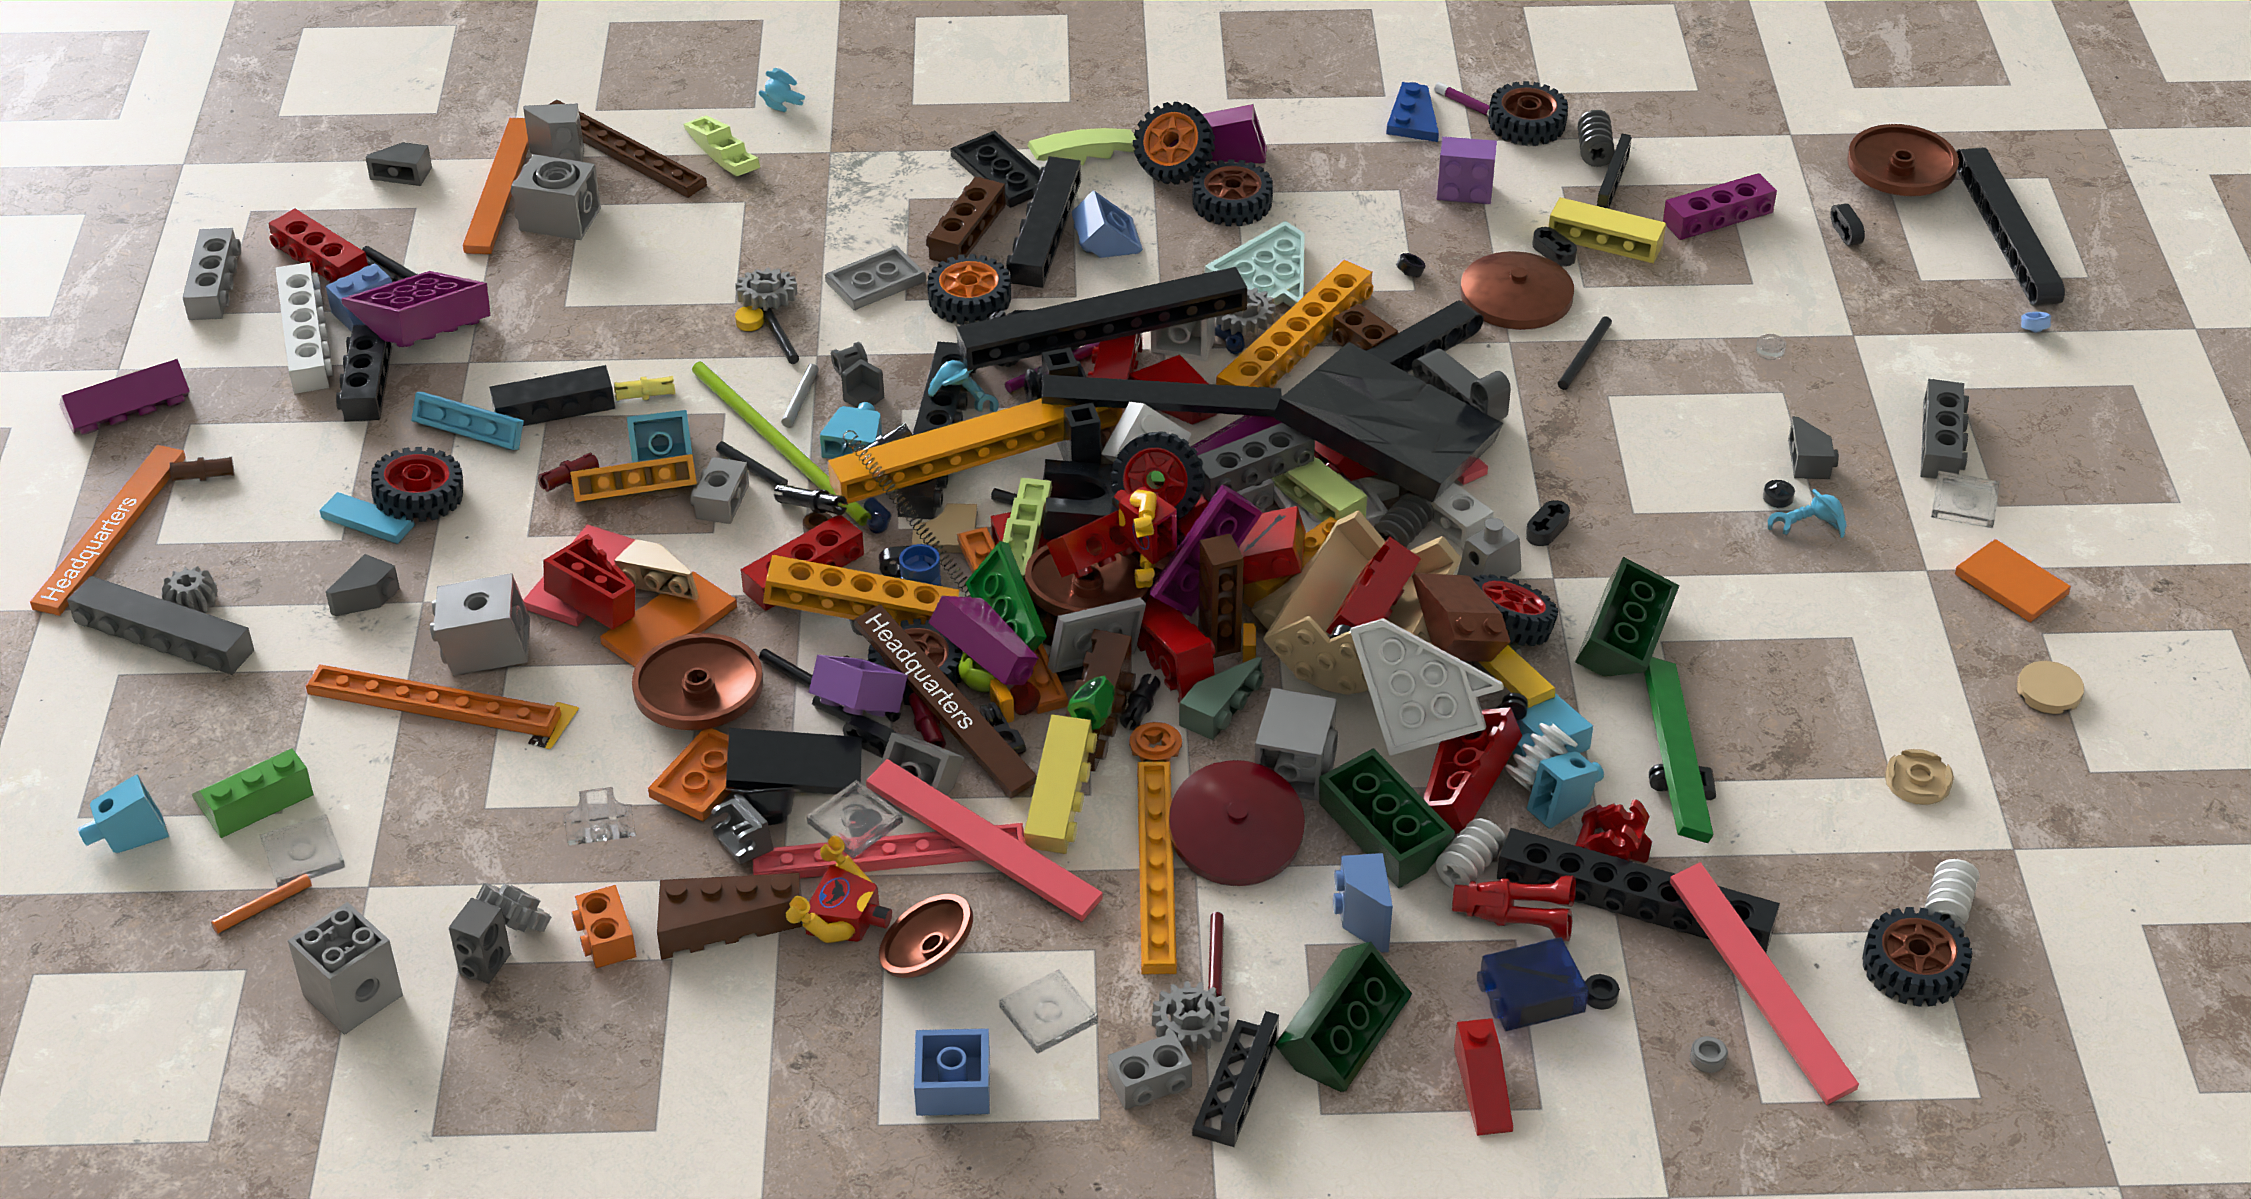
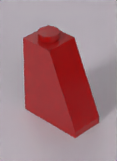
(1174, 370)

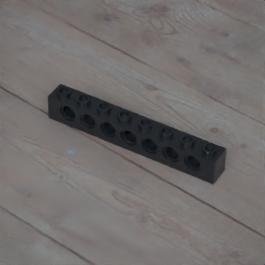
(935, 412)
(1621, 885)

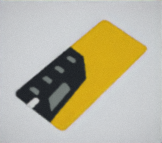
(567, 713)

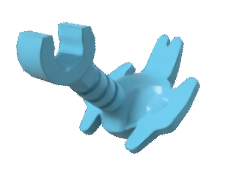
(778, 90)
(955, 373)
(1822, 506)

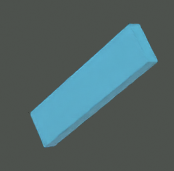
(467, 420)

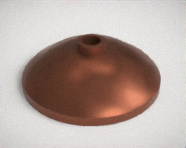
(926, 936)

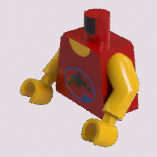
(1149, 526)
(842, 903)

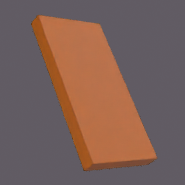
(668, 618)

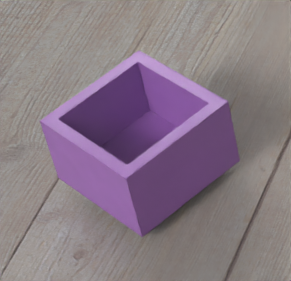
(1466, 170)
(857, 685)

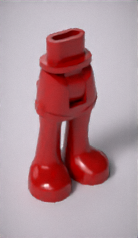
(1495, 903)

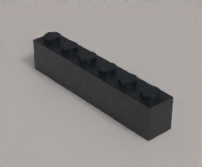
(1044, 222)

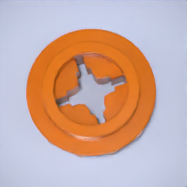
(1151, 734)

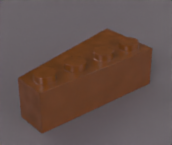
(1113, 659)
(722, 909)

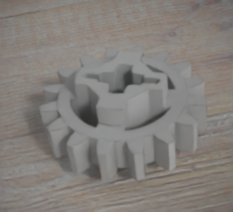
(766, 289)
(1258, 314)
(518, 907)
(1191, 1015)

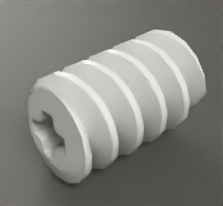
(1545, 747)
(1470, 853)
(1953, 891)

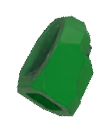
(1093, 701)

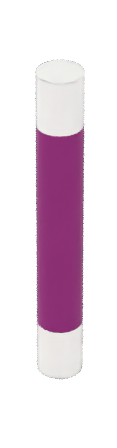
(1462, 98)

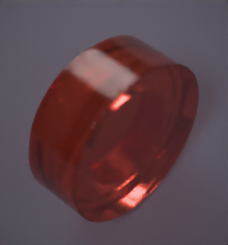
(1025, 698)

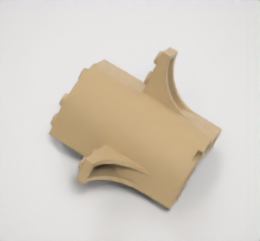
(1308, 602)

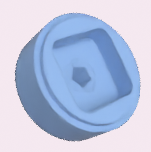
(2036, 321)

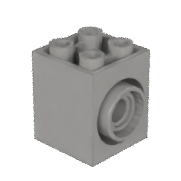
(556, 197)
(481, 624)
(1298, 739)
(345, 967)

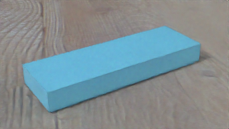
(365, 518)

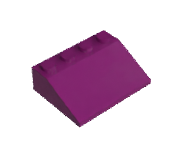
(420, 306)

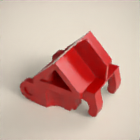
(1623, 831)

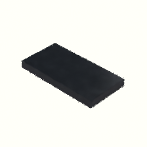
(999, 161)
(792, 760)

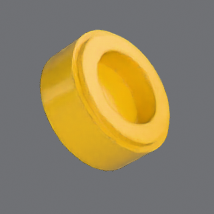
(749, 319)

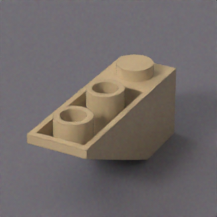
(656, 570)

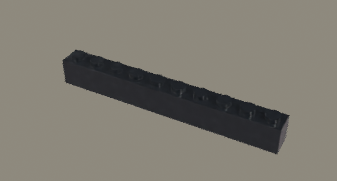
(1101, 318)

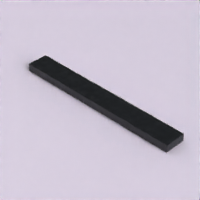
(1160, 395)

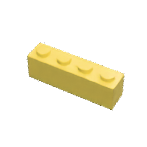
(1608, 230)
(1059, 784)

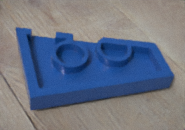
(1413, 114)

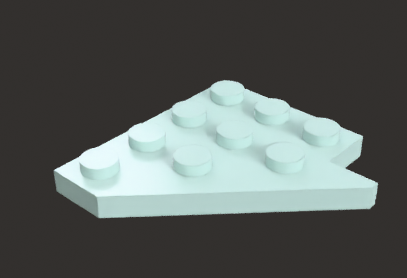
(1270, 263)

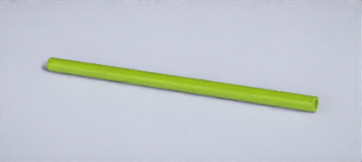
(774, 437)

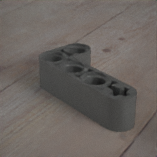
(1486, 394)

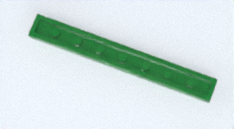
(1678, 751)

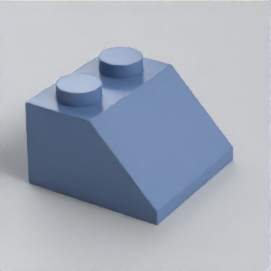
(1105, 228)
(358, 282)
(1364, 898)

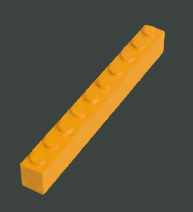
(954, 448)

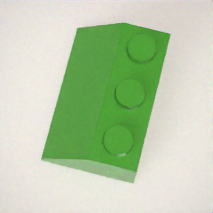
(255, 793)

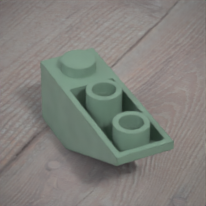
(1216, 699)

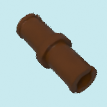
(201, 469)

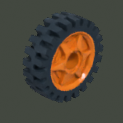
(1162, 128)
(968, 288)

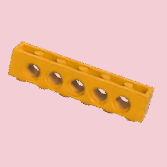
(848, 591)

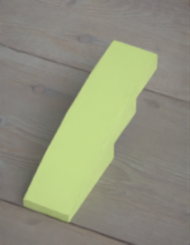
(1083, 143)
(721, 146)
(1026, 519)

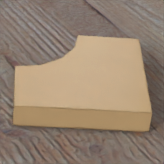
(946, 526)

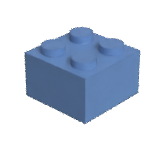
(952, 1072)

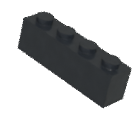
(555, 396)

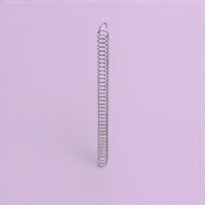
(919, 521)

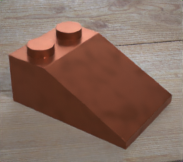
(1460, 617)

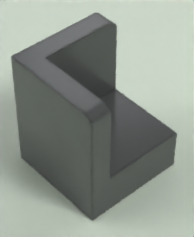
(862, 384)

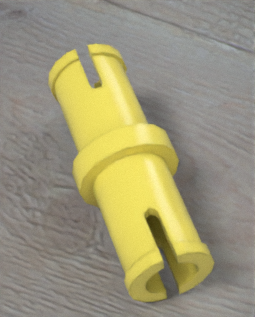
(644, 388)

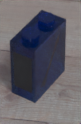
(1532, 984)

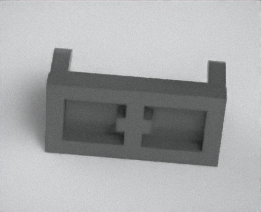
(744, 831)

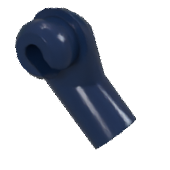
(1234, 343)
(880, 515)

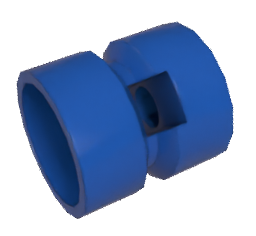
(920, 564)

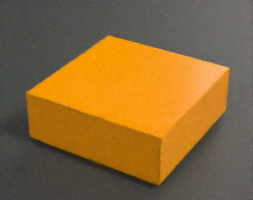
(1249, 642)
(1002, 697)

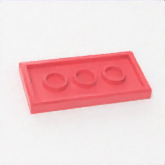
(547, 605)

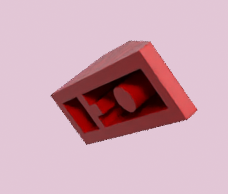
(1483, 1076)

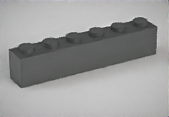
(161, 625)

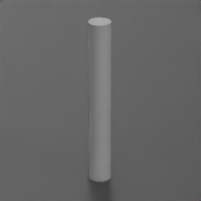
(800, 395)

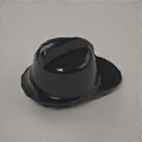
(771, 803)

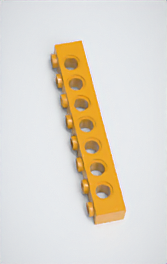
(1299, 329)

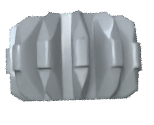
(190, 589)

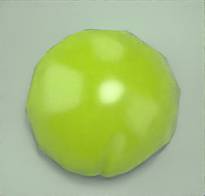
(974, 674)

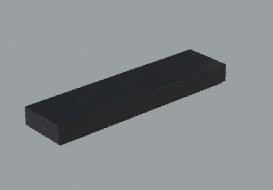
(1614, 172)

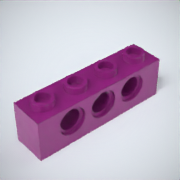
(1719, 206)

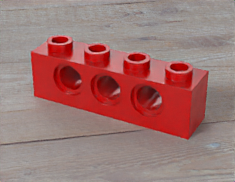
(313, 243)
(830, 543)
(1070, 549)

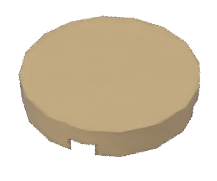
(2050, 687)
(1919, 777)

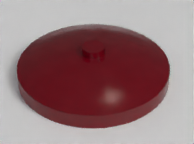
(1236, 823)

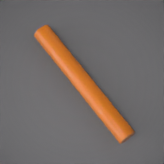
(261, 903)

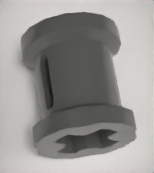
(845, 358)

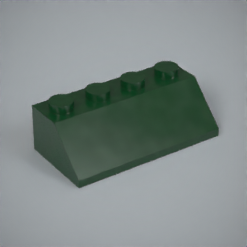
(1627, 621)
(1385, 816)
(1344, 1017)

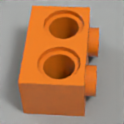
(604, 926)

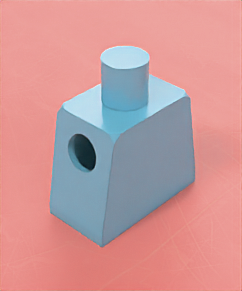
(861, 420)
(1560, 714)
(1563, 787)
(125, 818)

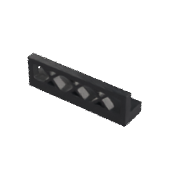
(1243, 1084)

